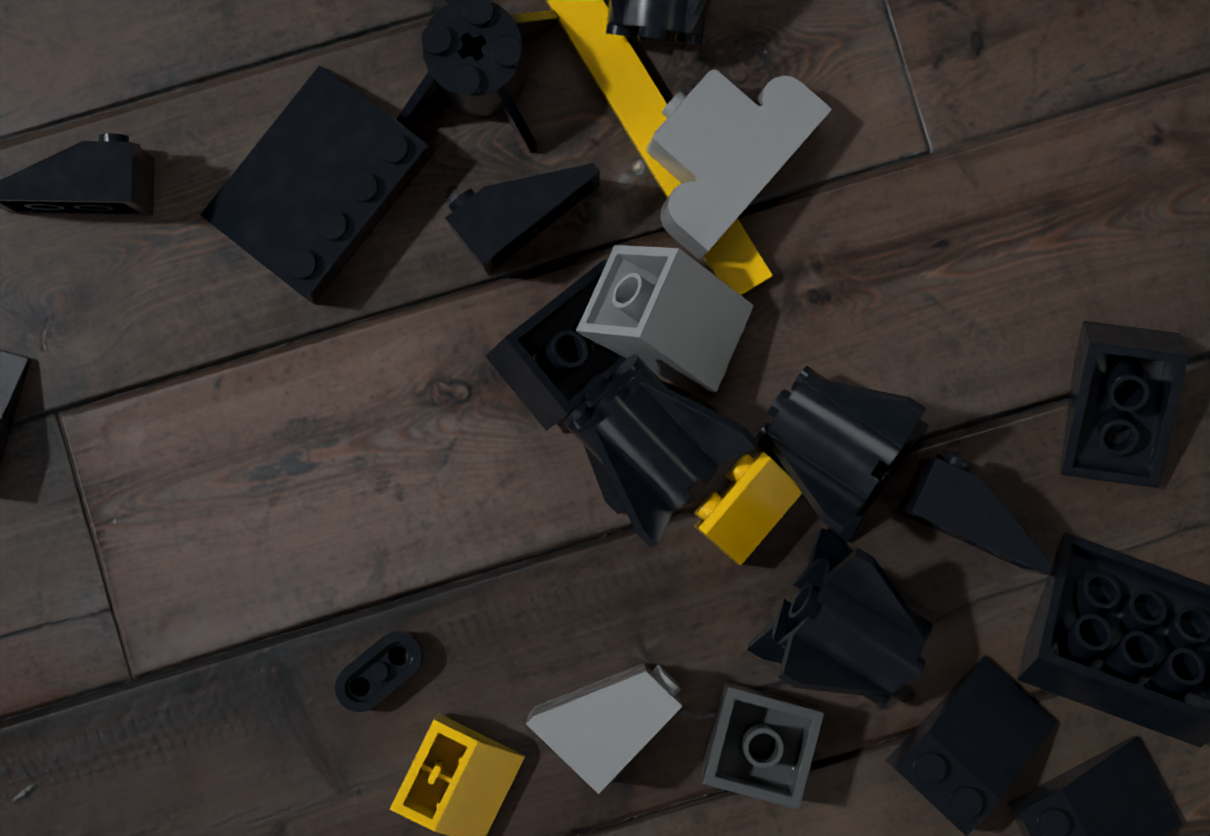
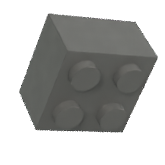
(761, 745)

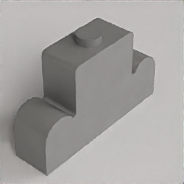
(727, 151)

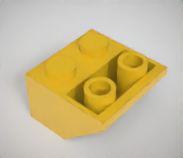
(747, 507)
(457, 780)

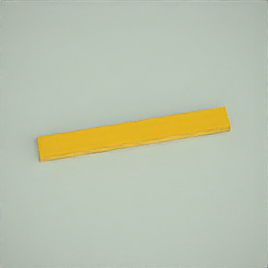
(639, 110)

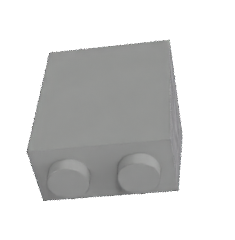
(667, 314)
(607, 721)

